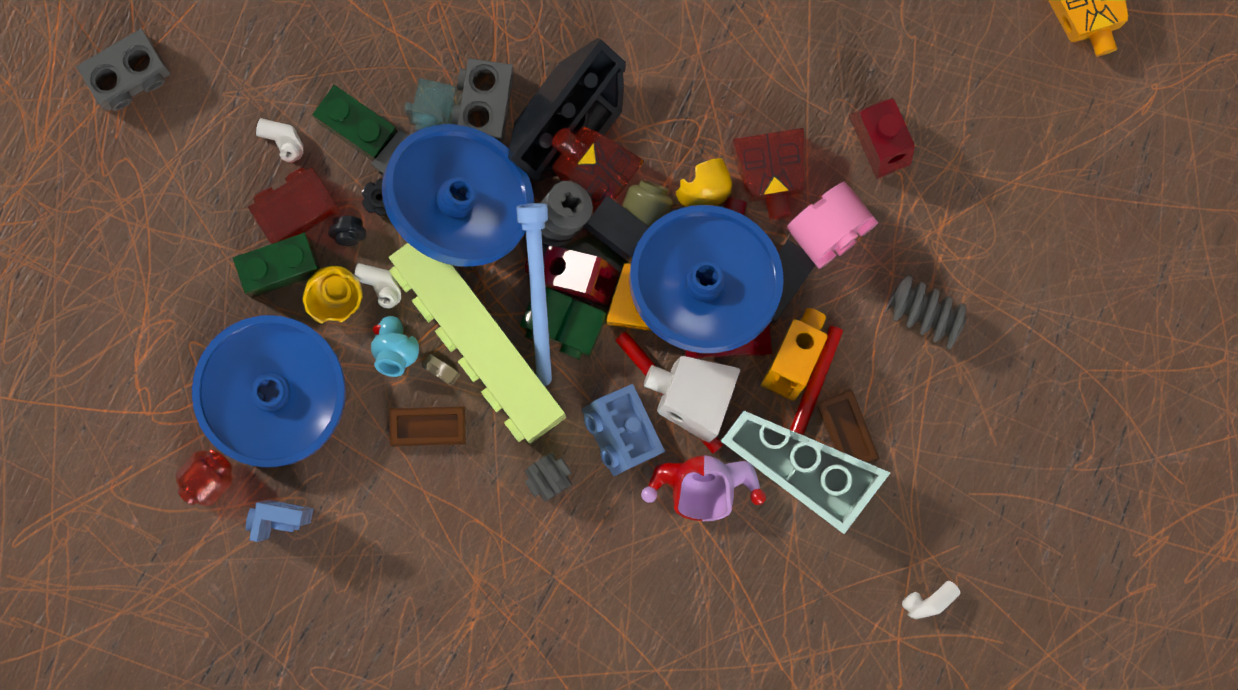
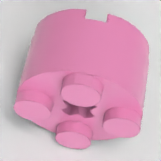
(832, 224)

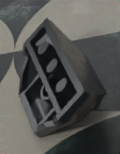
(577, 94)

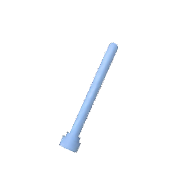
(533, 220)

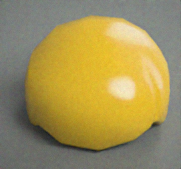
(710, 186)
(332, 294)

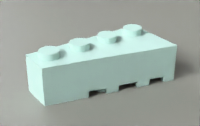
(814, 473)

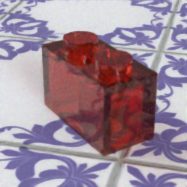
(293, 206)

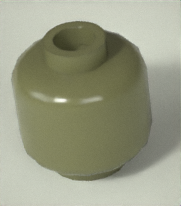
(647, 201)

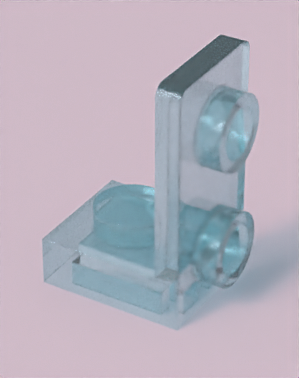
(431, 104)

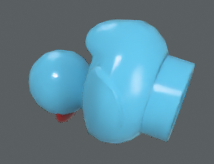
(393, 348)

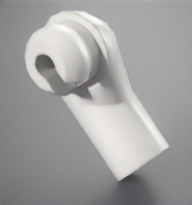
(284, 136)
(383, 283)
(934, 604)

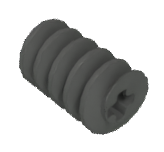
(568, 211)
(927, 310)

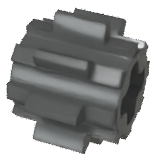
(548, 477)

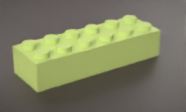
(480, 340)

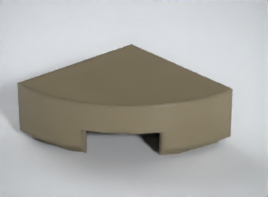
(440, 370)

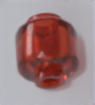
(204, 477)

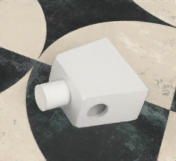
(694, 394)

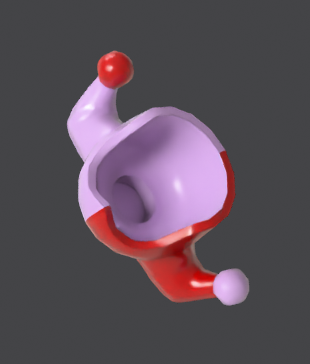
(704, 486)

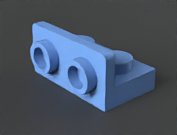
(622, 430)
(275, 515)

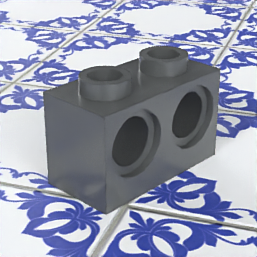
(120, 61)
(493, 101)

